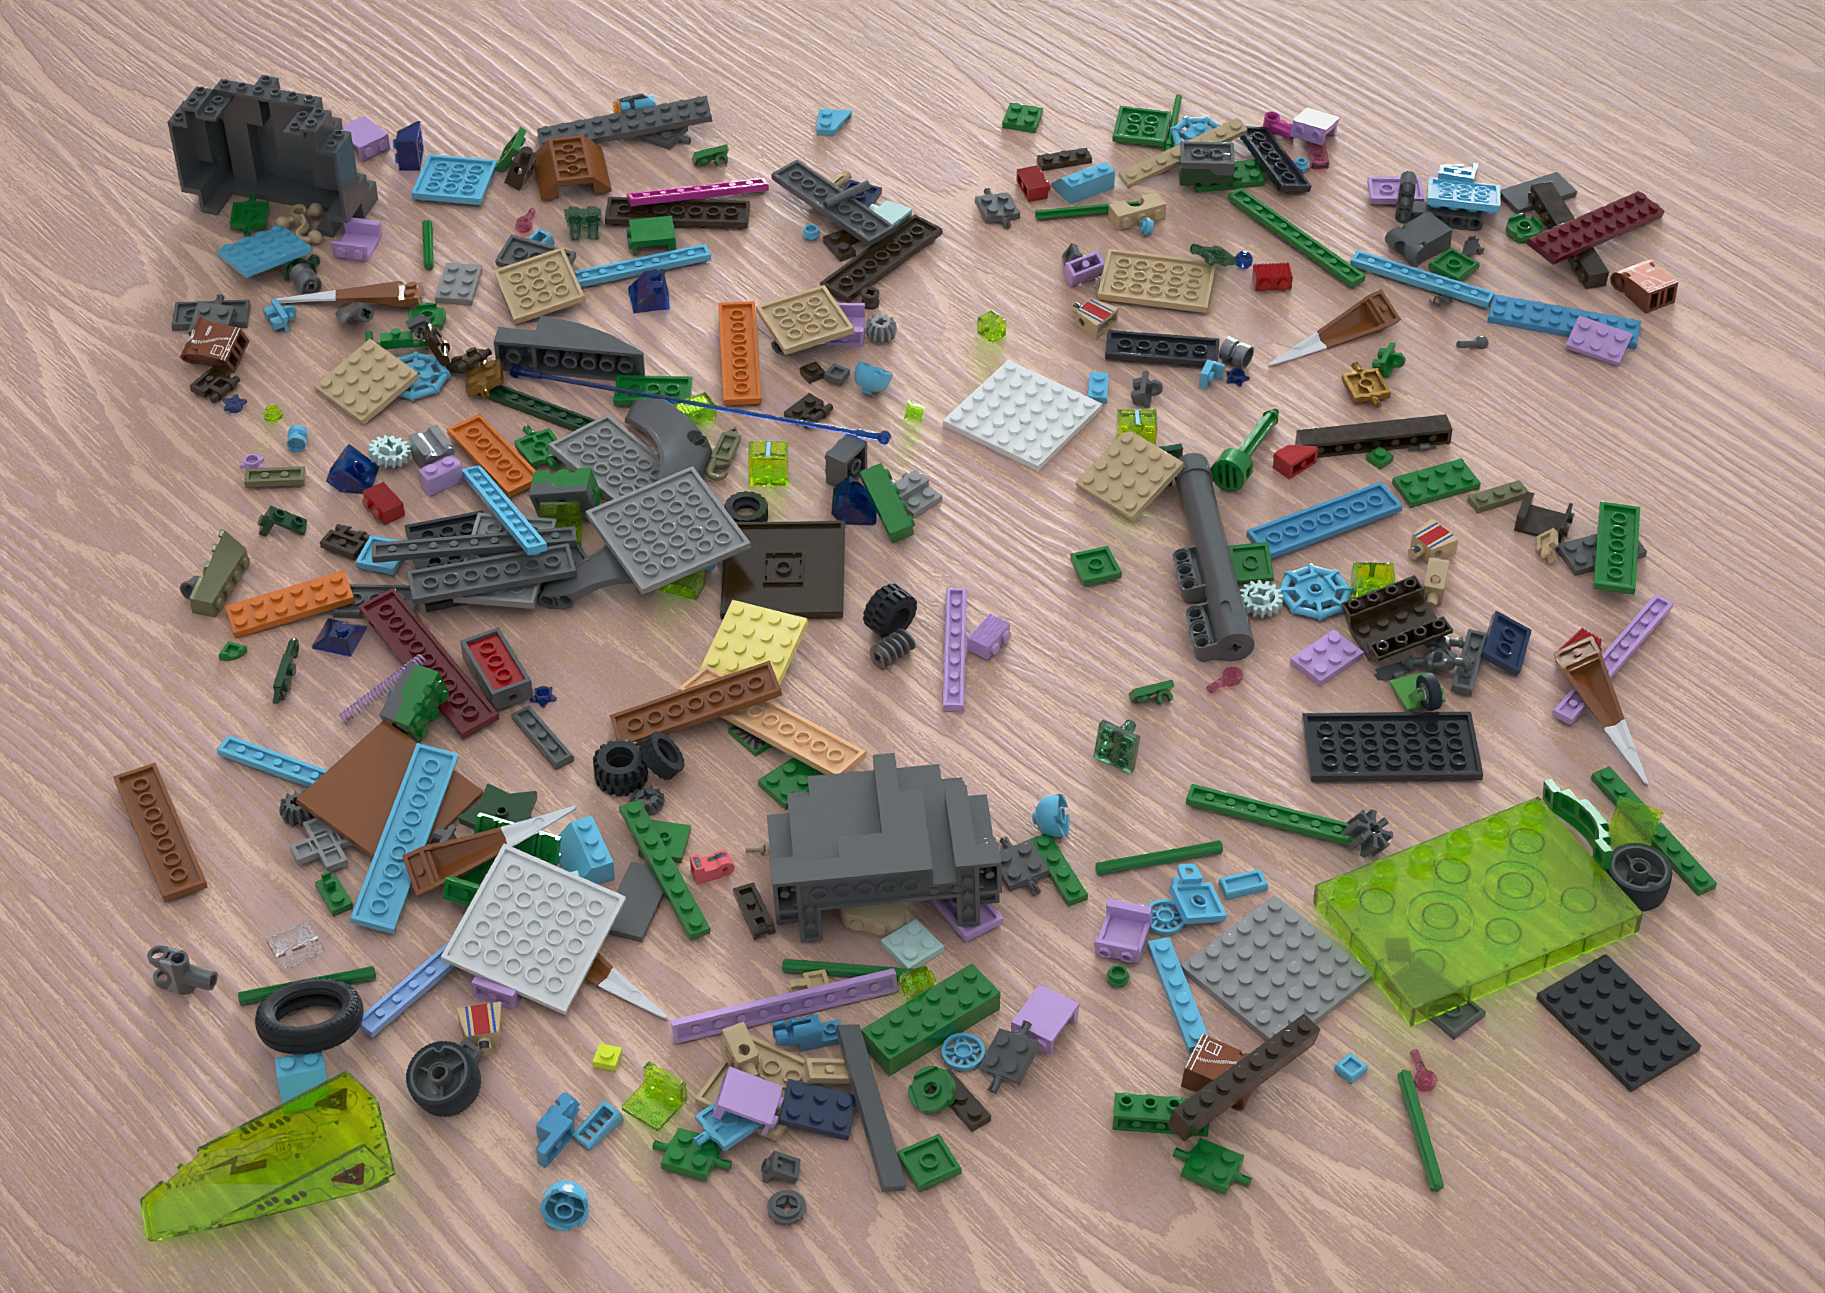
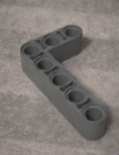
(1408, 209)

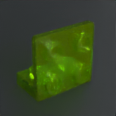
(567, 515)
(656, 1097)

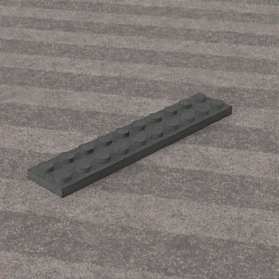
(633, 122)

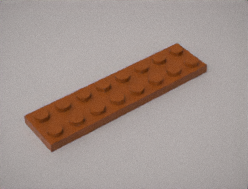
(698, 703)
(160, 832)

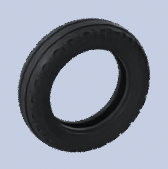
(313, 1037)

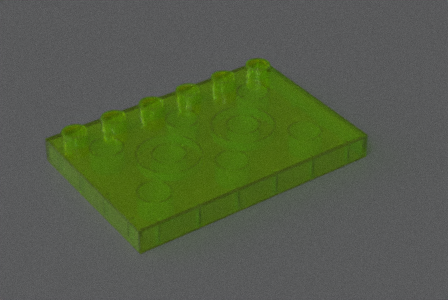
(1476, 910)

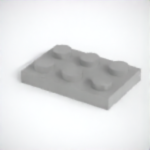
(458, 284)

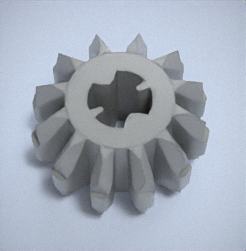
(880, 328)

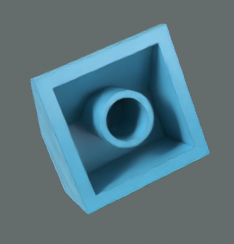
(299, 1073)

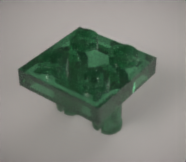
(579, 217)
(1117, 744)

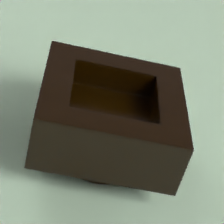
(812, 372)

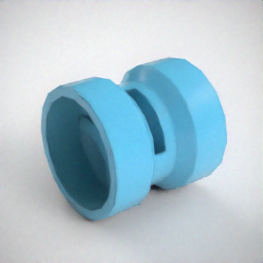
(297, 438)

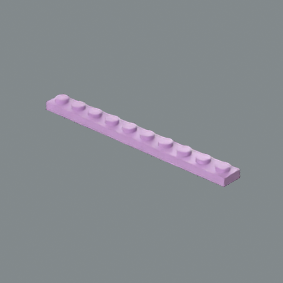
(1619, 652)
(785, 1005)

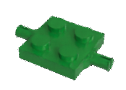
(249, 215)
(535, 447)
(687, 1158)
(1212, 1166)

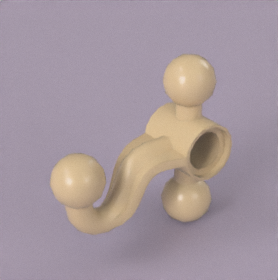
(299, 218)

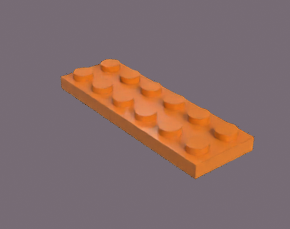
(493, 454)
(289, 604)

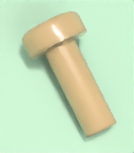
(761, 848)

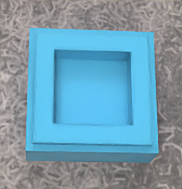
(1350, 1068)

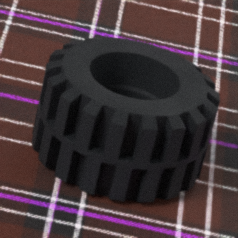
(889, 610)
(615, 779)

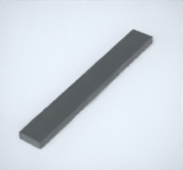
(870, 1108)

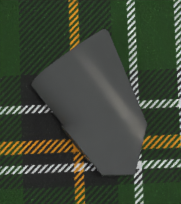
(354, 312)

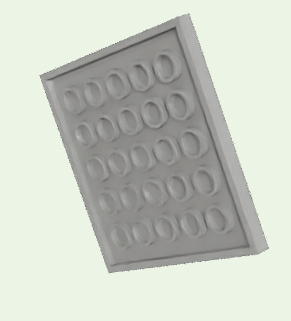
(667, 530)
(1276, 970)

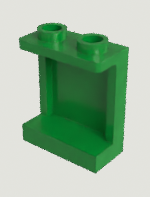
(651, 233)

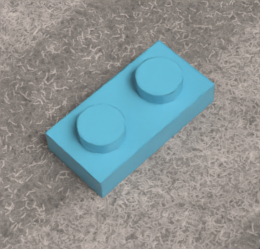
(1098, 386)

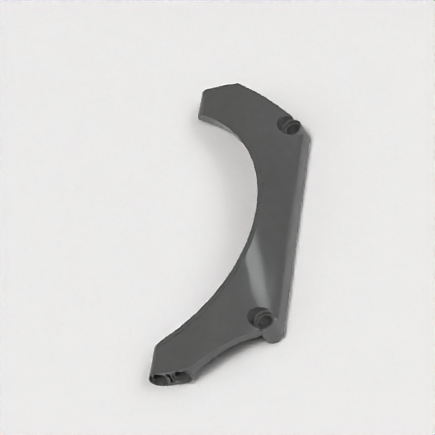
(679, 447)

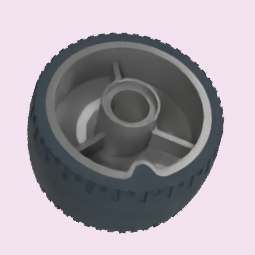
(1641, 874)
(453, 1091)

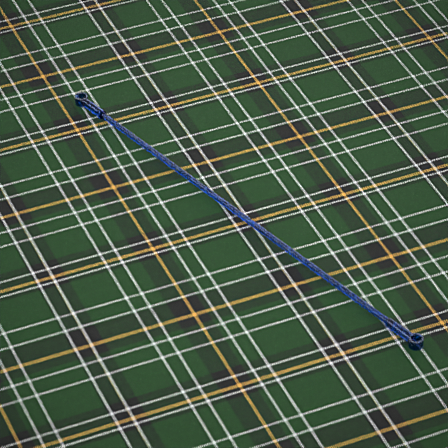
(883, 437)

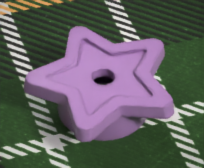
(252, 461)

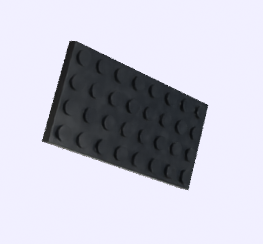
(1391, 746)

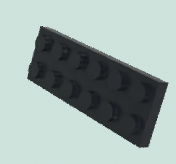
(1274, 160)
(1161, 348)

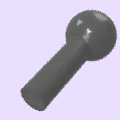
(1480, 342)

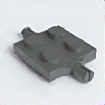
(667, 138)
(997, 207)
(213, 312)
(1022, 866)
(1009, 1056)

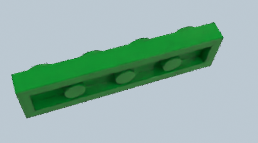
(1060, 871)

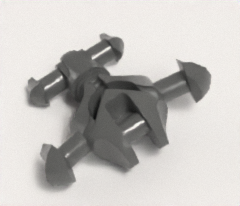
(1441, 657)

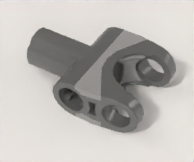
(180, 974)

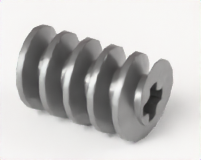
(892, 648)

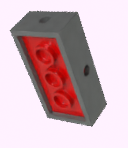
(496, 669)

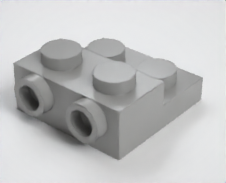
(917, 493)

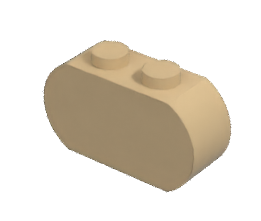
(875, 919)

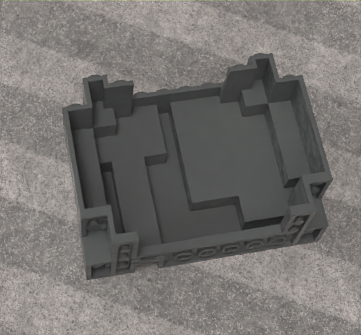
(268, 145)
(882, 842)

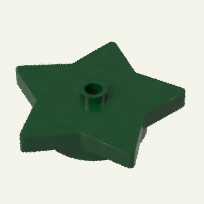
(501, 804)

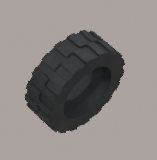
(747, 500)
(661, 755)

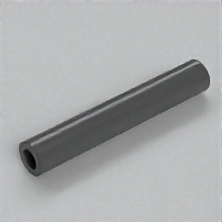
(857, 189)

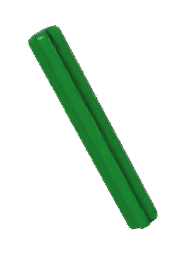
(428, 256)

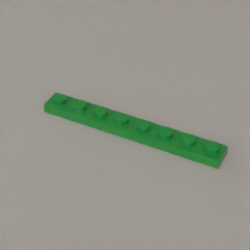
(1268, 814)
(1680, 859)
(664, 870)

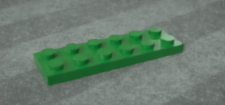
(1616, 548)

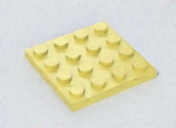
(753, 637)

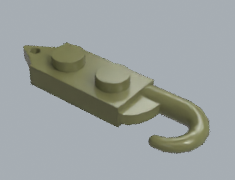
(723, 453)

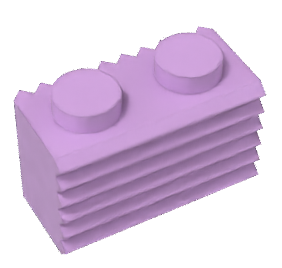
(1084, 268)
(440, 475)
(989, 637)

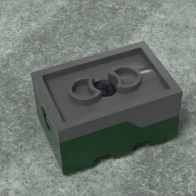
(1206, 163)

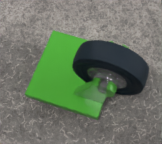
(1419, 691)

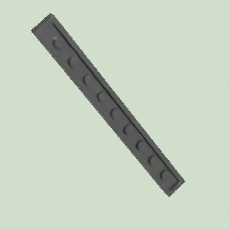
(464, 545)

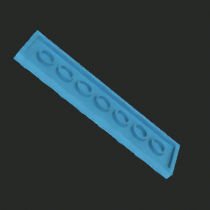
(1552, 318)
(1326, 519)

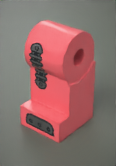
(711, 866)

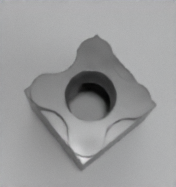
(430, 446)

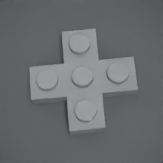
(321, 844)

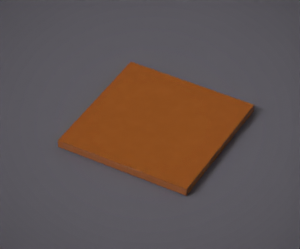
(363, 786)

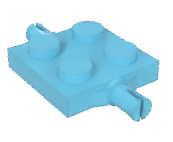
(726, 1131)

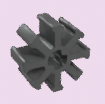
(1368, 833)

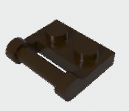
(436, 344)

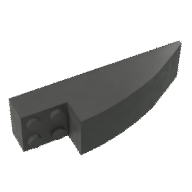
(567, 350)

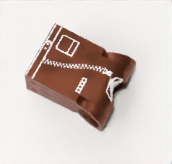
(1646, 286)
(215, 345)
(1208, 1062)

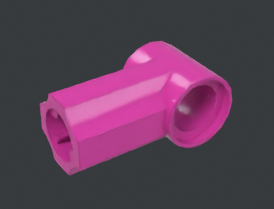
(1277, 125)

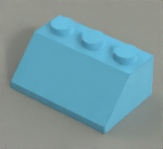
(1085, 183)
(586, 851)

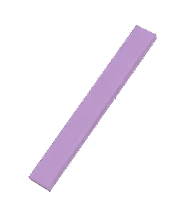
(954, 650)

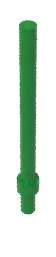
(1169, 143)

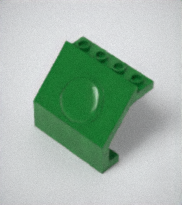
(540, 845)

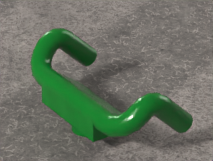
(398, 339)

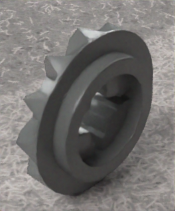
(656, 799)
(777, 1204)

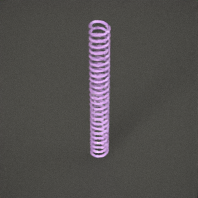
(378, 685)

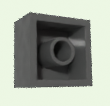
(846, 459)

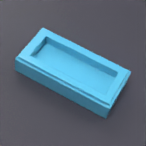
(1243, 884)

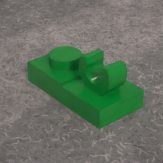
(705, 156)
(1144, 693)
(333, 894)

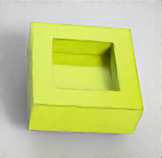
(607, 1057)

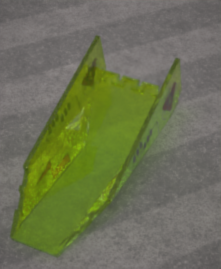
(285, 1159)

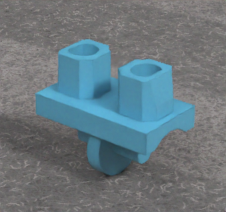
(279, 316)

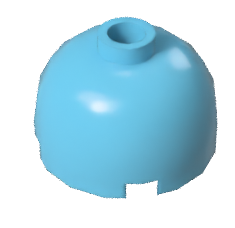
(871, 378)
(1051, 816)
(565, 1205)

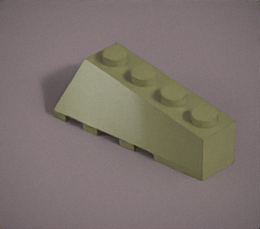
(219, 576)

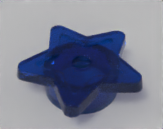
(1236, 376)
(234, 404)
(543, 691)

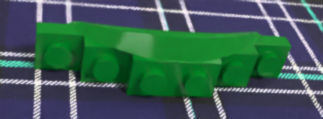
(1583, 818)

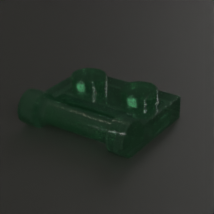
(1213, 255)

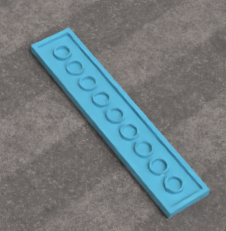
(406, 830)

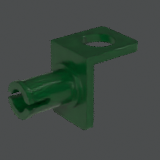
(312, 261)

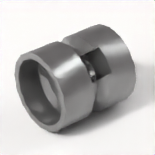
(305, 279)
(1237, 353)

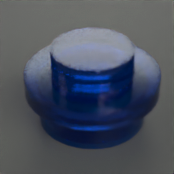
(1244, 259)

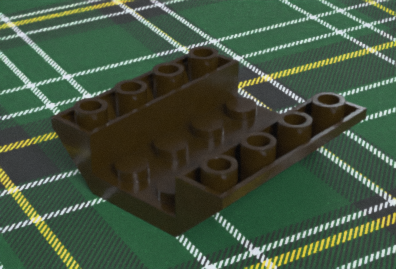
(1393, 619)

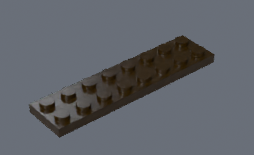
(684, 213)
(881, 258)

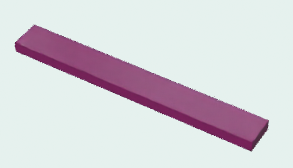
(697, 191)

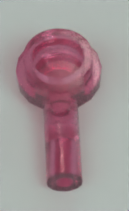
(524, 223)
(1231, 677)
(1424, 1079)

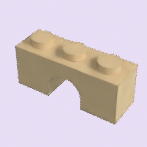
(1127, 216)

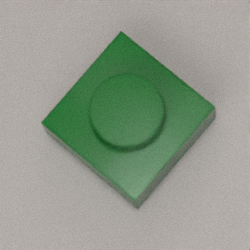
(1379, 457)

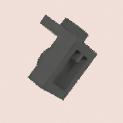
(781, 1167)

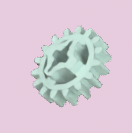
(389, 451)
(1262, 598)

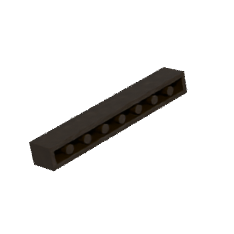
(1554, 212)
(1368, 436)
(1243, 1077)

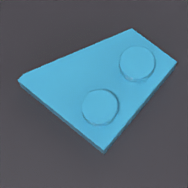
(831, 121)
(1457, 172)

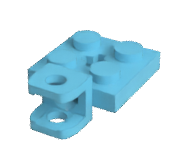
(1188, 889)

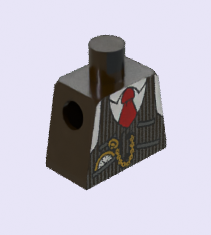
(525, 160)

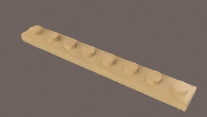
(1170, 157)

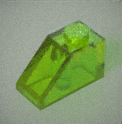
(916, 981)

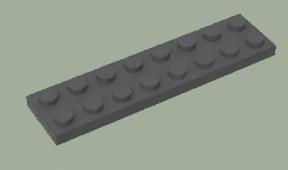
(849, 214)
(490, 574)

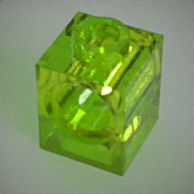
(991, 326)

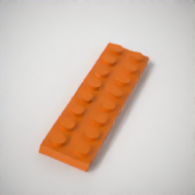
(739, 353)

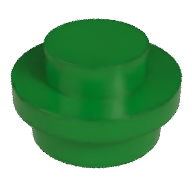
(1118, 975)

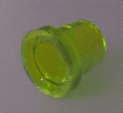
(914, 411)

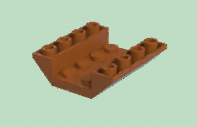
(568, 163)

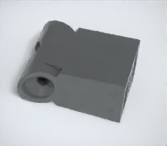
(1420, 238)

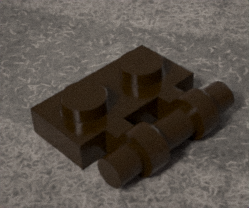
(468, 360)
(210, 382)
(808, 409)
(345, 541)

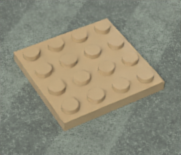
(539, 285)
(804, 319)
(366, 381)
(1130, 475)
(774, 1066)

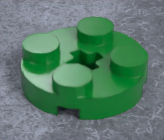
(1523, 227)
(436, 314)
(921, 1085)

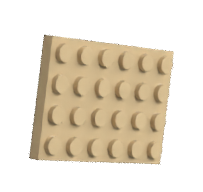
(1156, 280)

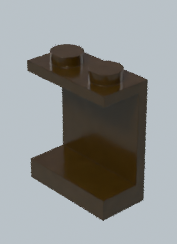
(1537, 520)

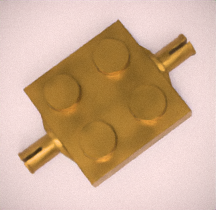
(484, 377)
(1366, 385)

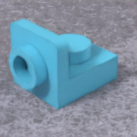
(1211, 371)

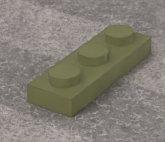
(275, 477)
(1497, 496)

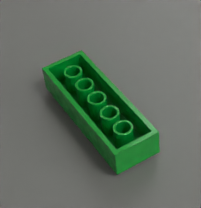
(930, 1019)

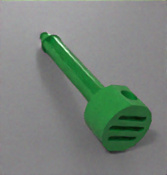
(1234, 464)

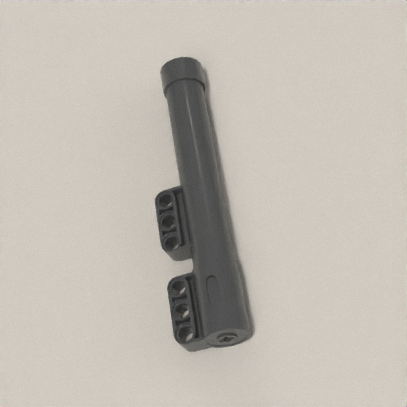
(1207, 573)

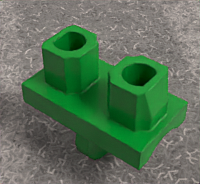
(1388, 360)

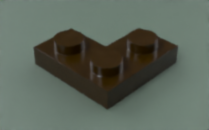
(840, 244)

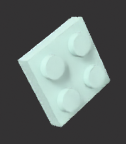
(912, 945)

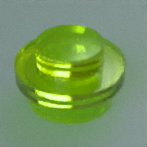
(272, 413)

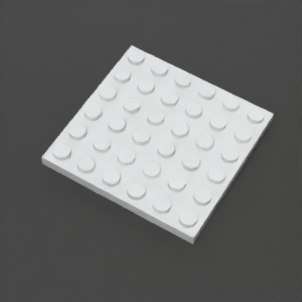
(1022, 415)
(534, 928)

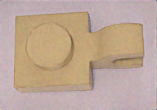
(1546, 543)
(809, 980)

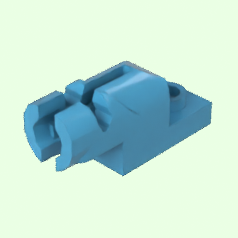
(805, 1032)
(556, 1128)

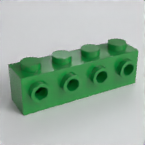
(887, 503)
(1147, 1113)

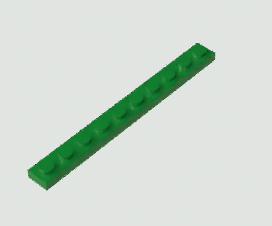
(1296, 237)

